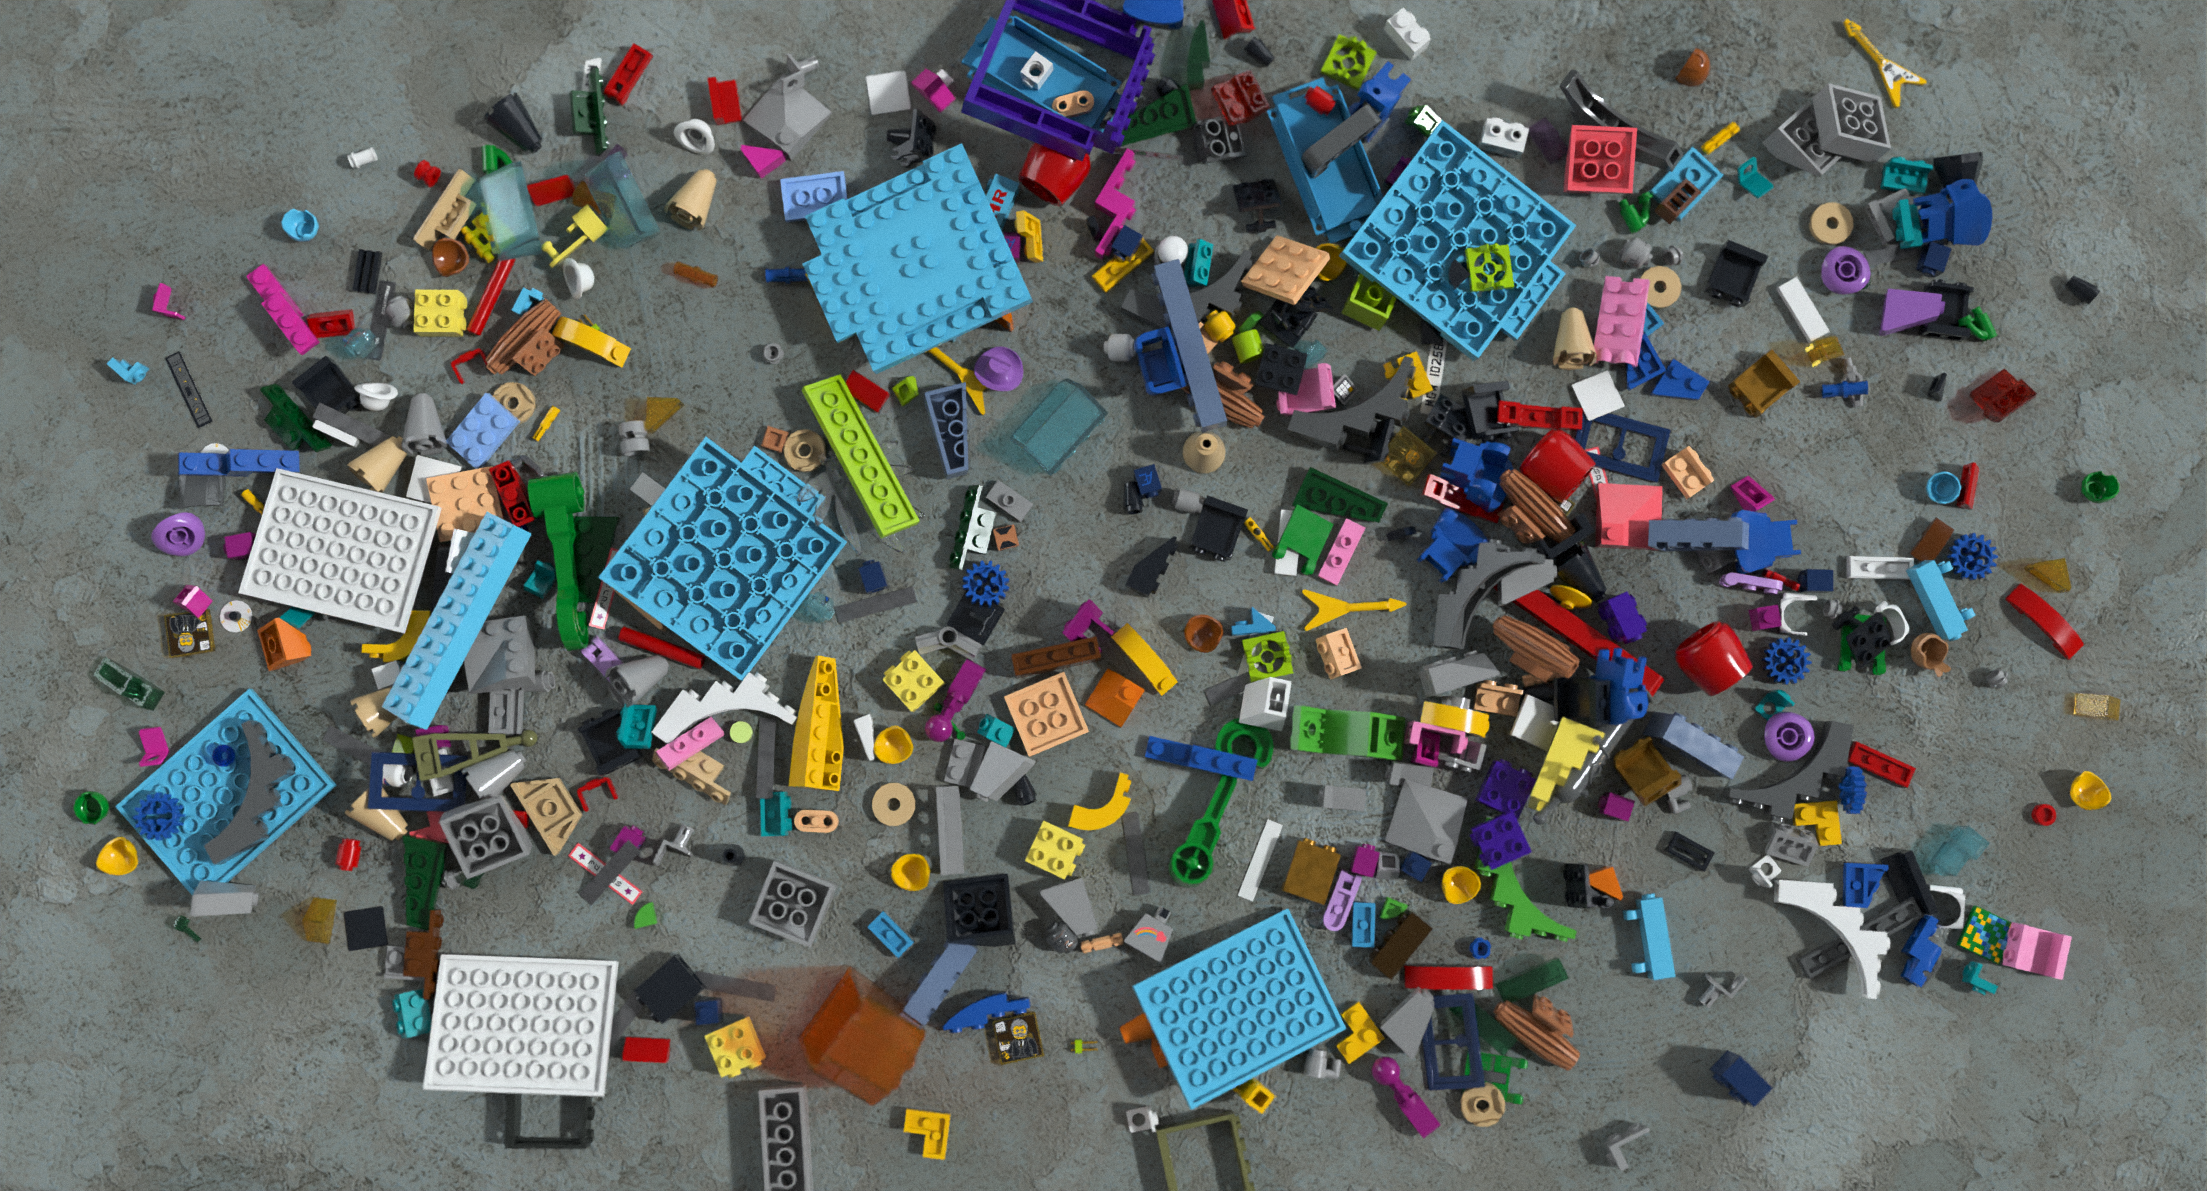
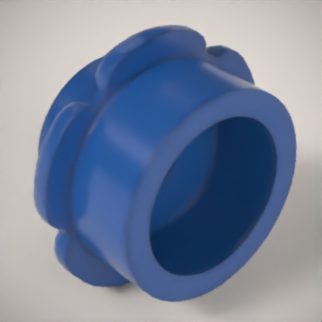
(1476, 953)

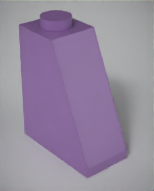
(1909, 309)

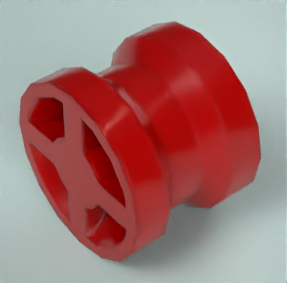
(427, 173)

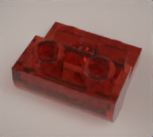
(1240, 98)
(2002, 396)

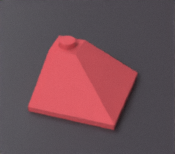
(1600, 160)
(1625, 514)

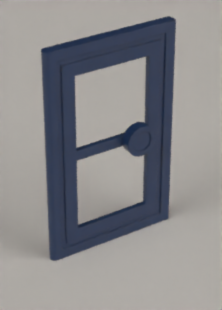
(1615, 463)
(377, 802)
(1470, 1039)

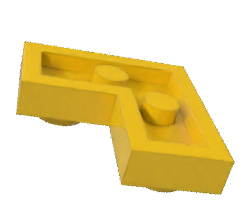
(1030, 227)
(1825, 818)
(1364, 1034)
(934, 1126)

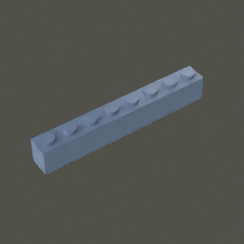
(1190, 346)

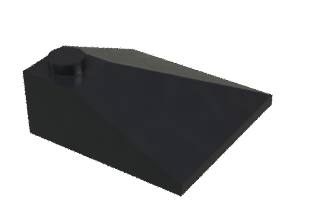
(979, 911)

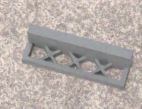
(950, 830)

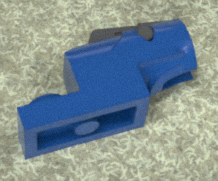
(1923, 953)

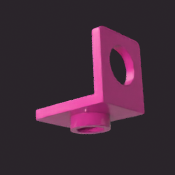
(161, 300)
(154, 746)

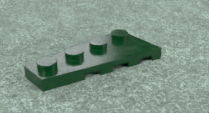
(1161, 116)
(1333, 496)
(591, 552)
(424, 868)

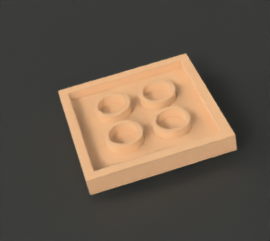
(1285, 269)
(464, 500)
(1046, 714)

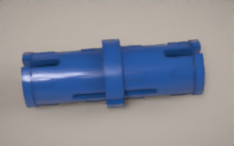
(786, 275)
(1845, 389)

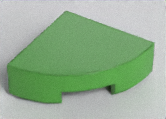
(1251, 321)
(1392, 908)
(645, 916)

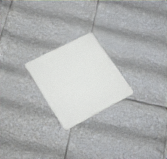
(888, 92)
(1598, 395)

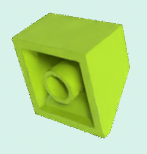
(1369, 303)

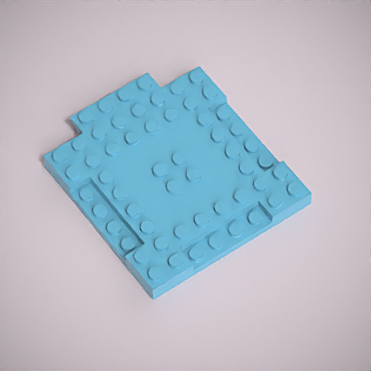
(1435, 211)
(913, 262)
(725, 555)

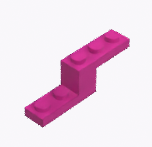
(1115, 203)
(282, 309)

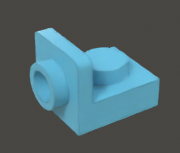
(525, 300)
(128, 372)

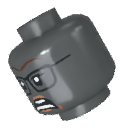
(1061, 937)

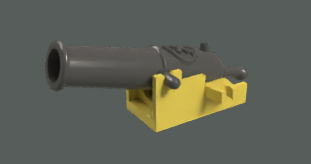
(1574, 763)

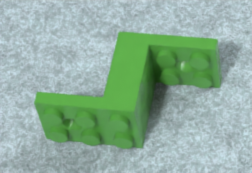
(1347, 733)

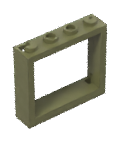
(1239, 1145)

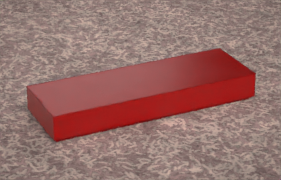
(1880, 764)

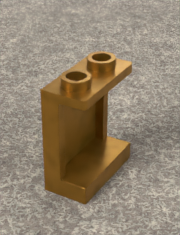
(1763, 383)
(1646, 771)
(1311, 871)

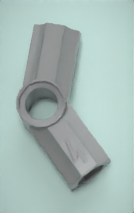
(961, 644)

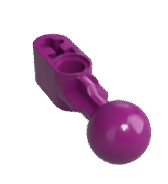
(939, 727)
(1387, 1072)

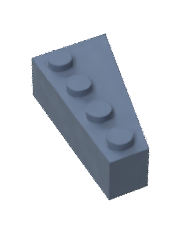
(1694, 743)

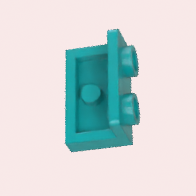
(1905, 174)
(1908, 225)
(1198, 263)
(637, 726)
(775, 815)
(412, 1013)

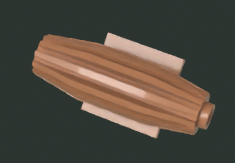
(527, 341)
(1231, 390)
(1532, 511)
(1535, 650)
(1540, 1030)

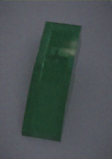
(1197, 58)
(128, 684)
(1532, 980)
(1489, 1029)

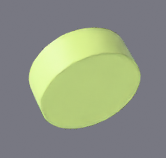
(741, 732)

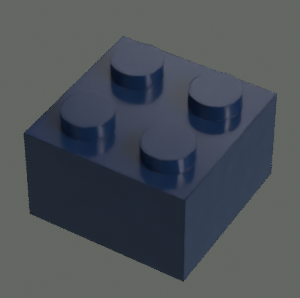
(1740, 1078)

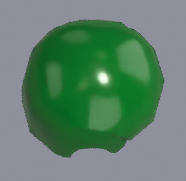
(2100, 487)
(91, 807)

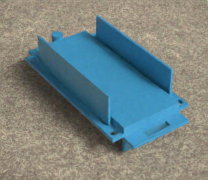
(1069, 74)
(1348, 188)

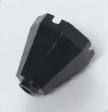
(1958, 167)

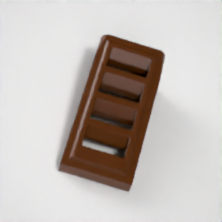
(1669, 211)

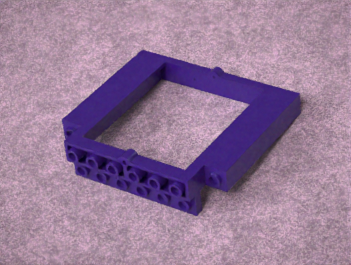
(1088, 21)

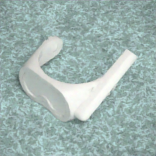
(1787, 599)
(1896, 619)
(1958, 894)

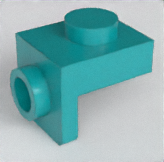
(541, 579)
(995, 730)
(1970, 976)

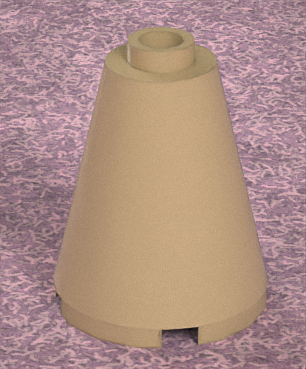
(693, 200)
(1573, 342)
(1200, 458)
(379, 464)
(371, 711)
(384, 822)

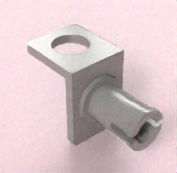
(797, 70)
(679, 844)
(1717, 989)

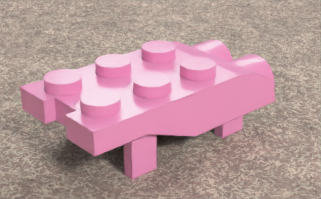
(1621, 320)

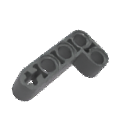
(1336, 142)

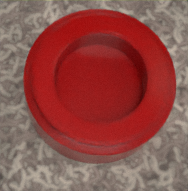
(2044, 814)

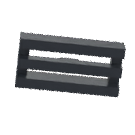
(359, 271)
(1672, 842)

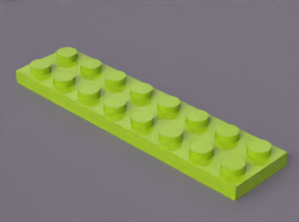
(860, 456)

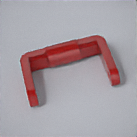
(464, 358)
(1775, 576)
(594, 784)

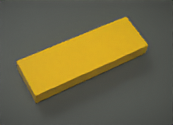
(1117, 270)

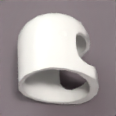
(1171, 249)

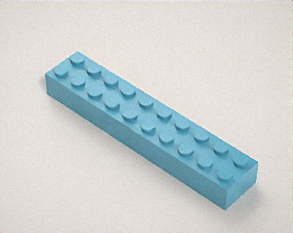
(456, 621)

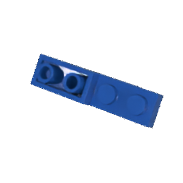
(977, 1012)

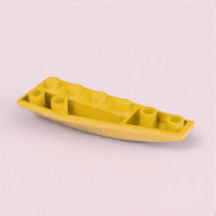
(818, 731)

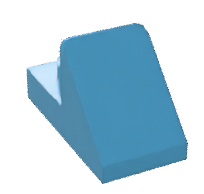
(1259, 625)

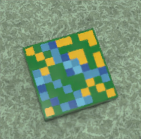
(1985, 935)

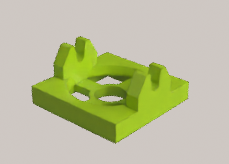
(1342, 75)
(1500, 250)
(1280, 639)

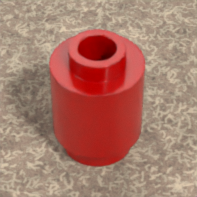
(1319, 100)
(348, 854)

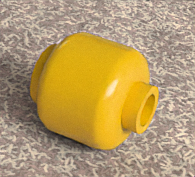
(1219, 326)

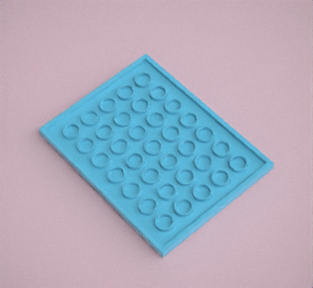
(216, 793)
(1238, 1008)

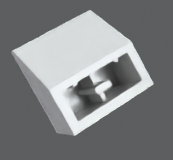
(1265, 703)

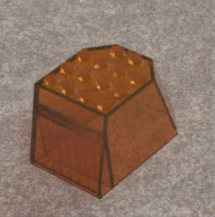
(861, 1039)

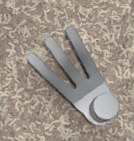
(530, 463)

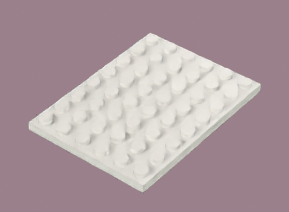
(340, 550)
(521, 1025)

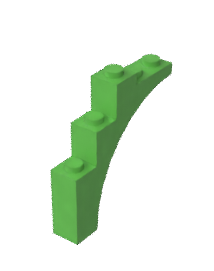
(1522, 913)

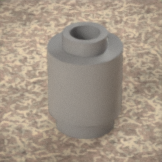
(1187, 501)

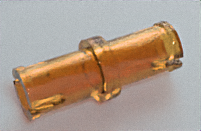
(695, 274)

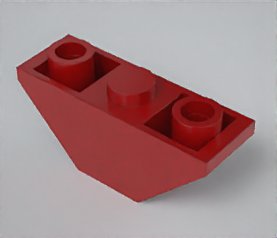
(512, 493)

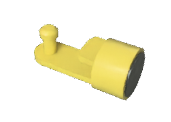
(589, 222)

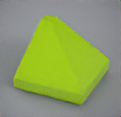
(906, 390)
(403, 744)

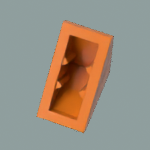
(1606, 882)

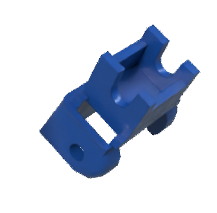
(1156, 12)
(1381, 94)
(1961, 222)
(1161, 366)
(1479, 473)
(1766, 542)
(1454, 543)
(1623, 675)

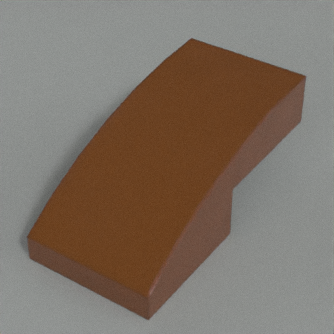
(1932, 541)

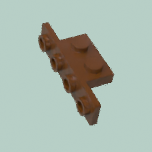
(422, 953)

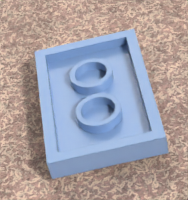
(811, 193)
(482, 431)

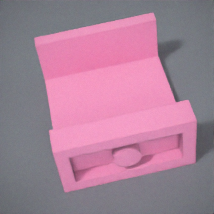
(1314, 392)
(1414, 729)
(2036, 950)

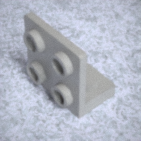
(1881, 215)

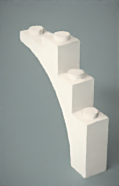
(689, 710)
(1845, 921)

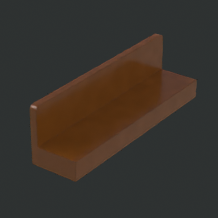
(1056, 657)

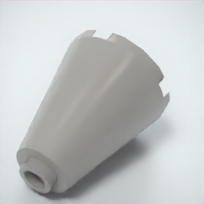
(423, 428)
(635, 678)
(494, 774)

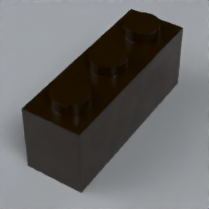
(1399, 944)

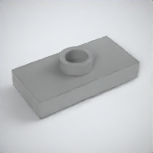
(1009, 501)

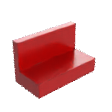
(1233, 17)
(724, 101)

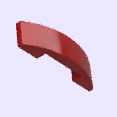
(1539, 416)
(1454, 498)
(2047, 619)
(1448, 977)

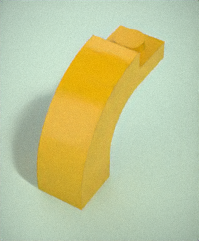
(591, 340)
(401, 648)
(1144, 658)
(1455, 718)
(1099, 818)
(1255, 1094)

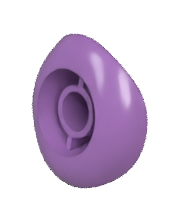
(1845, 270)
(999, 369)
(179, 534)
(1788, 736)

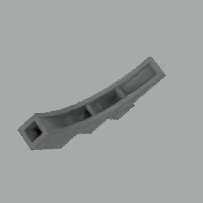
(1591, 110)
(1218, 296)
(1330, 428)
(1473, 584)
(1827, 760)
(261, 798)

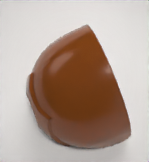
(1695, 70)
(449, 257)
(1203, 633)

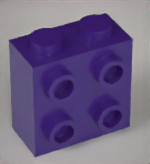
(1622, 618)
(1505, 788)
(1500, 840)

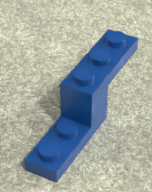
(237, 462)
(1201, 758)

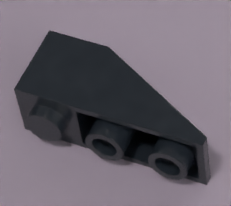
(1146, 572)

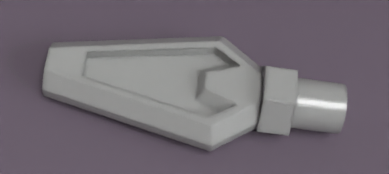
(1852, 375)

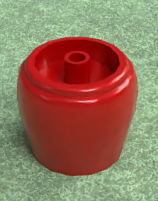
(1053, 174)
(1557, 465)
(1713, 658)

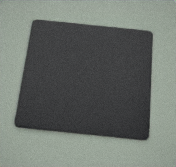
(365, 928)

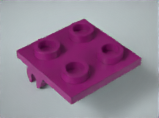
(1086, 615)

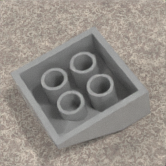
(1851, 123)
(501, 656)
(1456, 673)
(485, 835)
(793, 903)

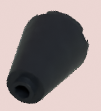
(515, 123)
(1580, 572)

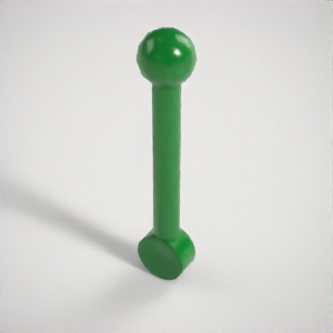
(960, 734)

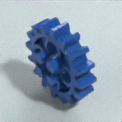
(1977, 569)
(995, 582)
(1786, 671)
(1852, 790)
(168, 825)

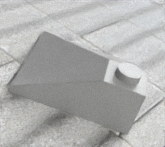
(787, 119)
(1799, 143)
(1427, 821)

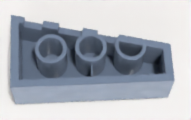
(948, 421)
(1698, 535)
(939, 981)

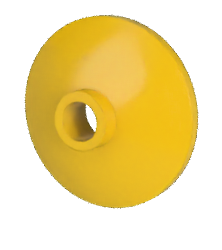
(1570, 597)

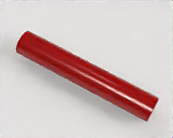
(490, 296)
(661, 647)

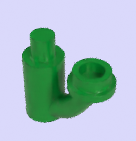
(489, 158)
(1631, 216)
(1982, 325)

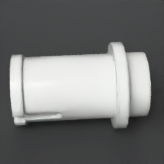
(362, 157)

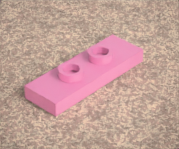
(1341, 552)
(690, 743)

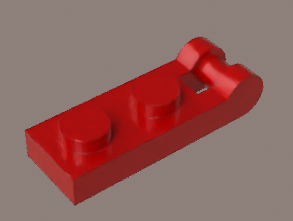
(628, 73)

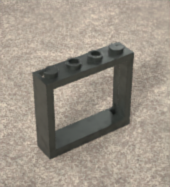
(513, 1123)

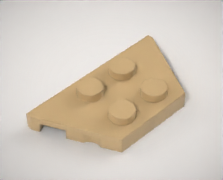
(549, 809)

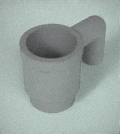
(1681, 790)
(1316, 1065)

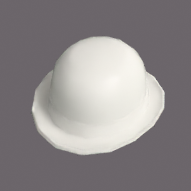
(695, 136)
(578, 277)
(376, 395)

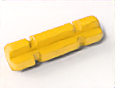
(1720, 138)

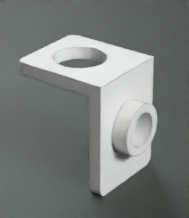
(1759, 877)
(1150, 1119)

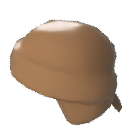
(1929, 652)

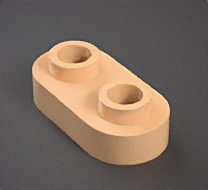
(1074, 107)
(816, 821)

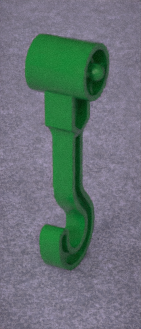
(556, 501)
(1193, 860)

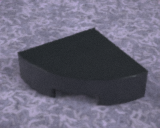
(1094, 228)
(1456, 274)
(1401, 533)

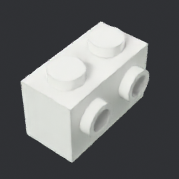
(1407, 33)
(1503, 137)

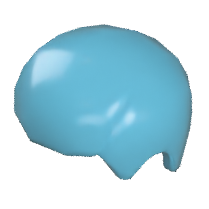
(300, 225)
(1943, 487)

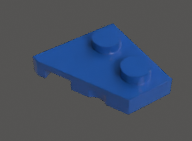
(1648, 365)
(1680, 382)
(1860, 883)

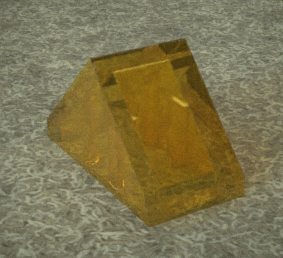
(1824, 350)
(660, 411)
(2052, 573)
(2097, 706)
(319, 920)

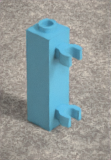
(1937, 600)
(1654, 937)

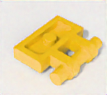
(472, 237)
(1419, 384)

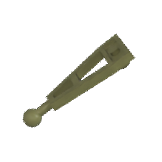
(428, 755)

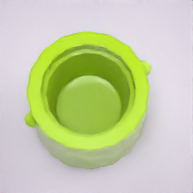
(1248, 346)

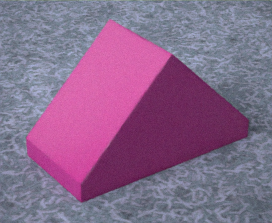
(933, 90)
(763, 159)
(1751, 494)
(193, 600)
(1427, 750)

